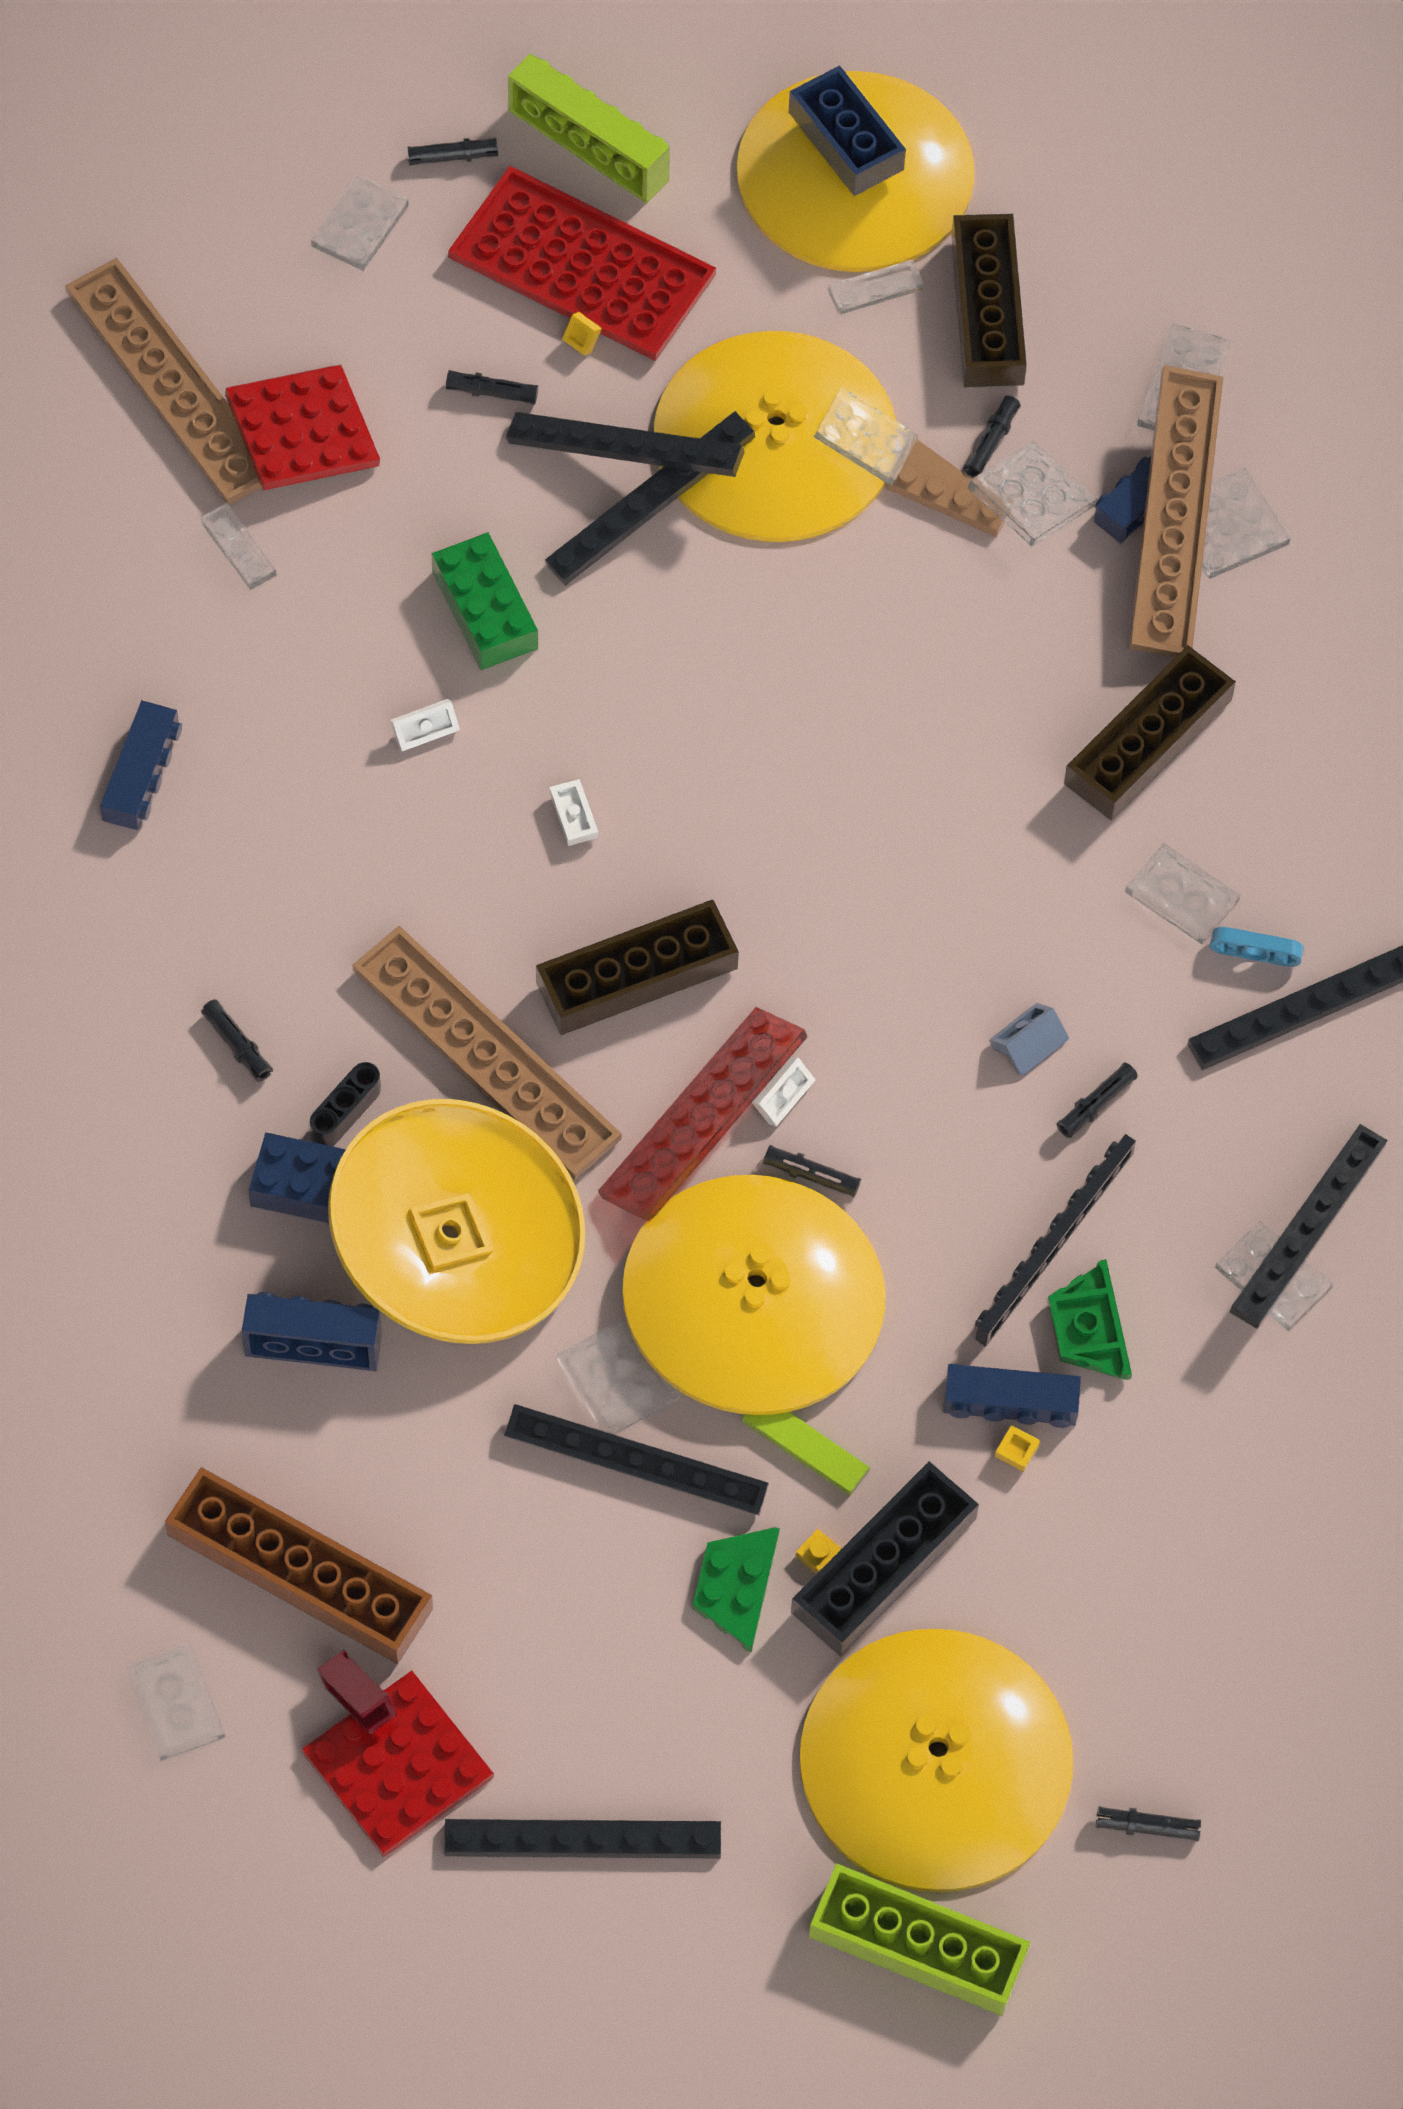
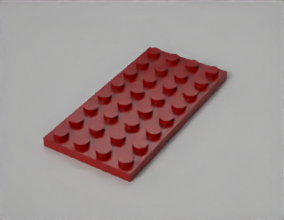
(582, 262)

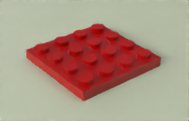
(302, 427)
(402, 1771)

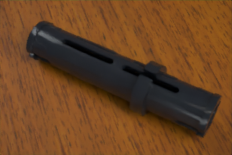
(460, 150)
(493, 387)
(998, 426)
(244, 1049)
(1095, 1101)
(775, 1157)
(1147, 1823)

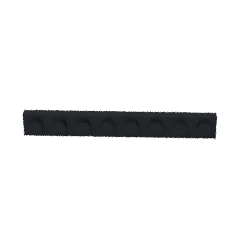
(625, 444)
(637, 507)
(1298, 1009)
(1308, 1226)
(1047, 1248)
(636, 1459)
(582, 1838)

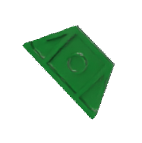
(1089, 1324)
(736, 1582)

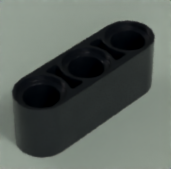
(346, 1091)

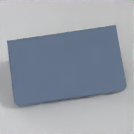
(1031, 1037)

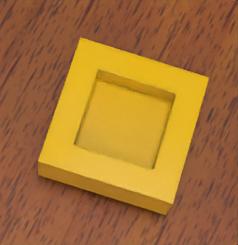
(581, 333)
(1017, 1448)
(817, 1551)

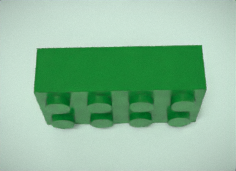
(484, 601)

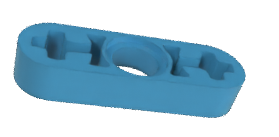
(1256, 946)

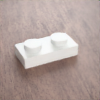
(425, 725)
(573, 812)
(783, 1091)

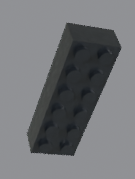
(884, 1558)

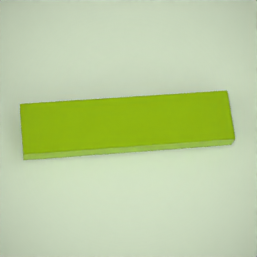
(810, 1449)

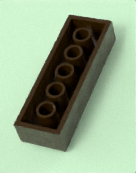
(988, 300)
(1149, 732)
(637, 967)

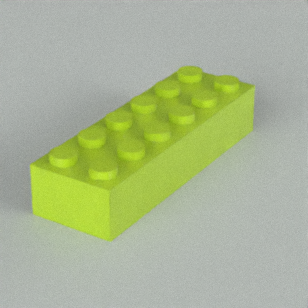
(589, 127)
(919, 1939)

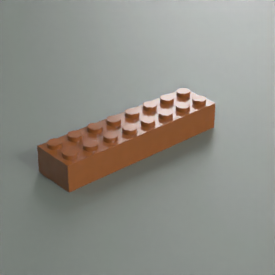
(299, 1565)

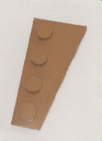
(943, 488)

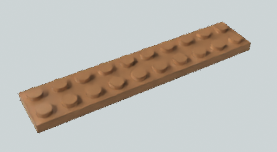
(166, 376)
(1176, 511)
(486, 1050)

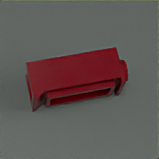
(356, 1692)

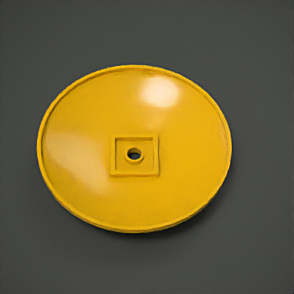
(816, 217)
(787, 478)
(485, 1179)
(746, 1343)
(927, 1816)

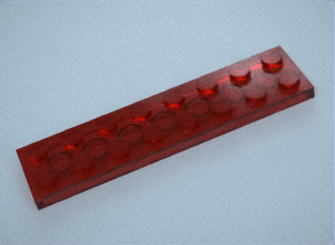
(702, 1114)

